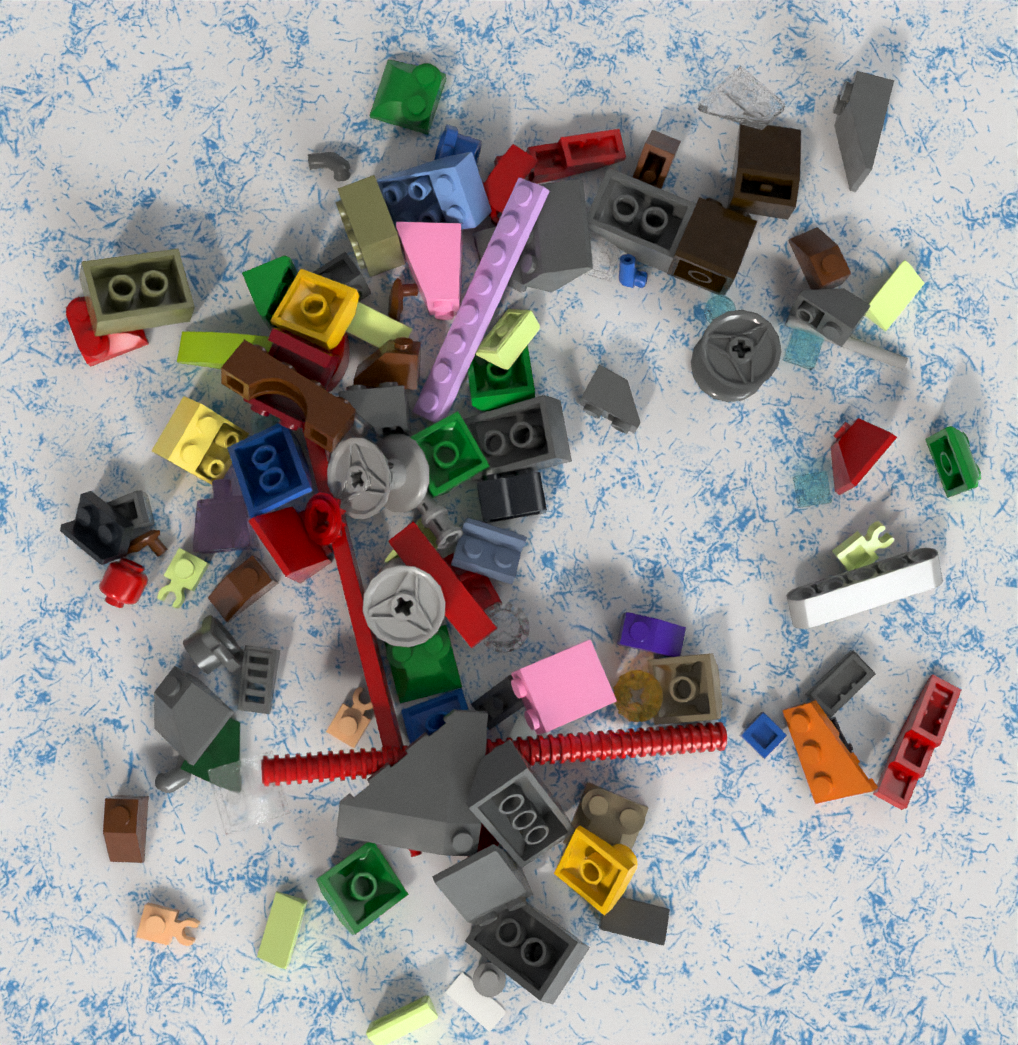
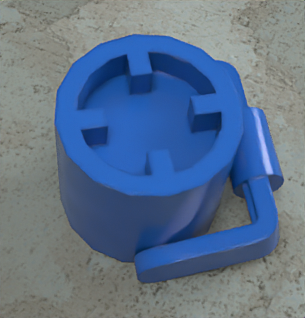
(454, 143)

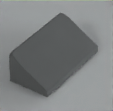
(636, 920)

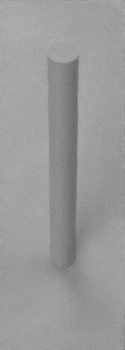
(854, 345)

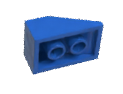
(270, 469)

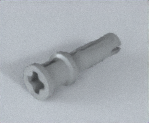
(436, 519)

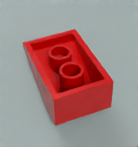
(289, 543)

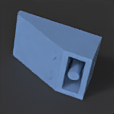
(437, 192)

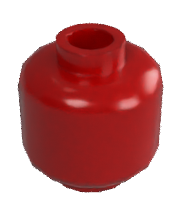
(123, 582)

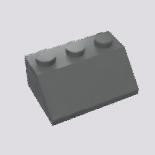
(559, 240)

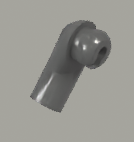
(333, 162)
(173, 779)

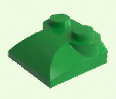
(408, 95)
(497, 387)
(450, 454)
(954, 461)
(424, 668)
(361, 887)

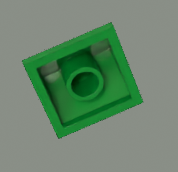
(269, 285)

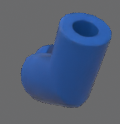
(629, 274)

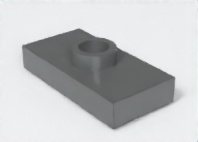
(841, 683)

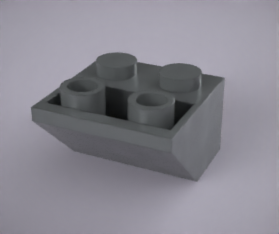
(380, 409)

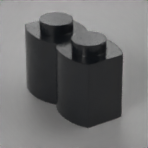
(511, 496)

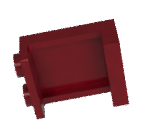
(309, 361)

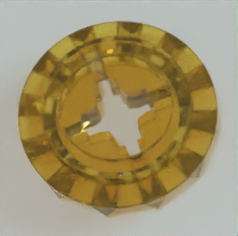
(651, 695)

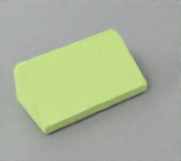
(894, 296)
(508, 338)
(282, 929)
(402, 1021)

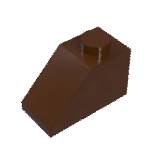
(656, 159)
(820, 259)
(393, 362)
(242, 588)
(125, 827)

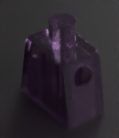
(223, 522)

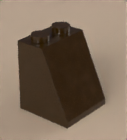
(712, 246)

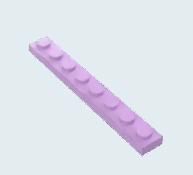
(481, 300)

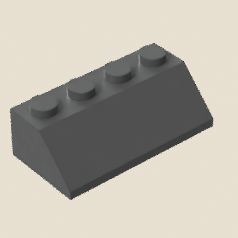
(517, 805)

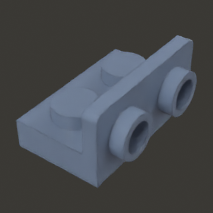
(488, 550)

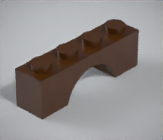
(255, 373)

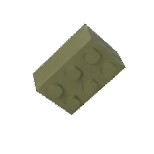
(369, 226)
(136, 291)

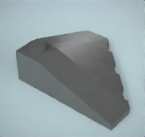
(424, 794)

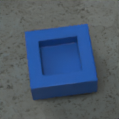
(763, 735)

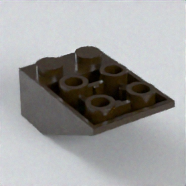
(766, 171)

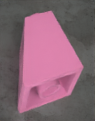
(435, 262)
(562, 688)

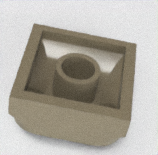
(688, 688)
(609, 816)

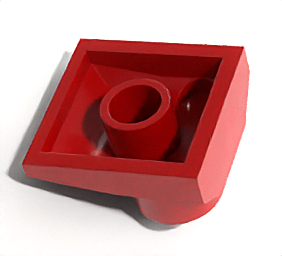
(104, 347)

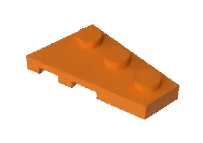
(826, 761)

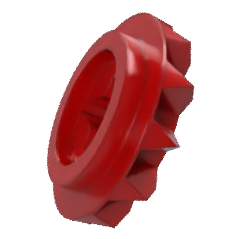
(315, 519)

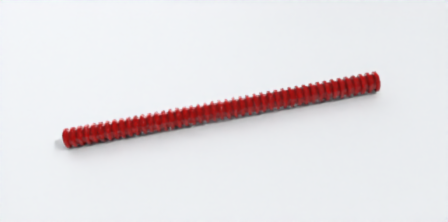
(534, 750)

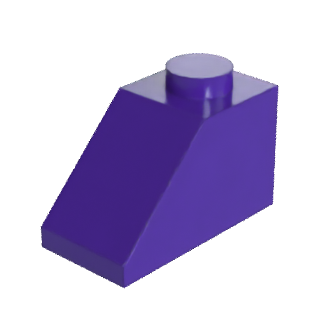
(651, 635)

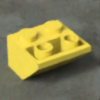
(199, 440)

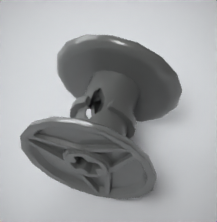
(735, 355)

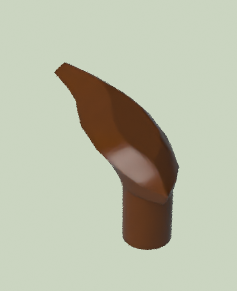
(396, 296)
(149, 538)

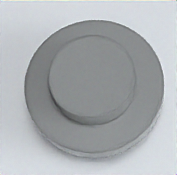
(489, 980)

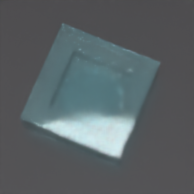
(803, 349)
(812, 489)

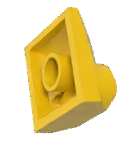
(317, 309)
(596, 869)

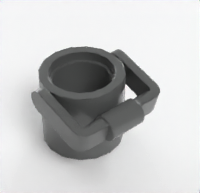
(213, 646)

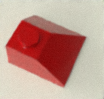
(856, 452)

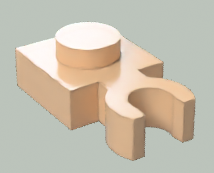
(350, 721)
(161, 924)

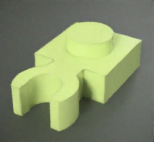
(859, 550)
(184, 572)

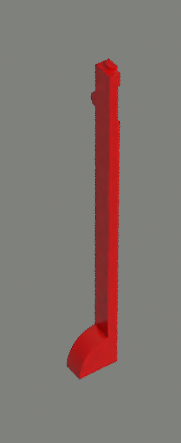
(354, 590)

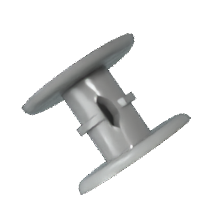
(378, 475)
(390, 606)

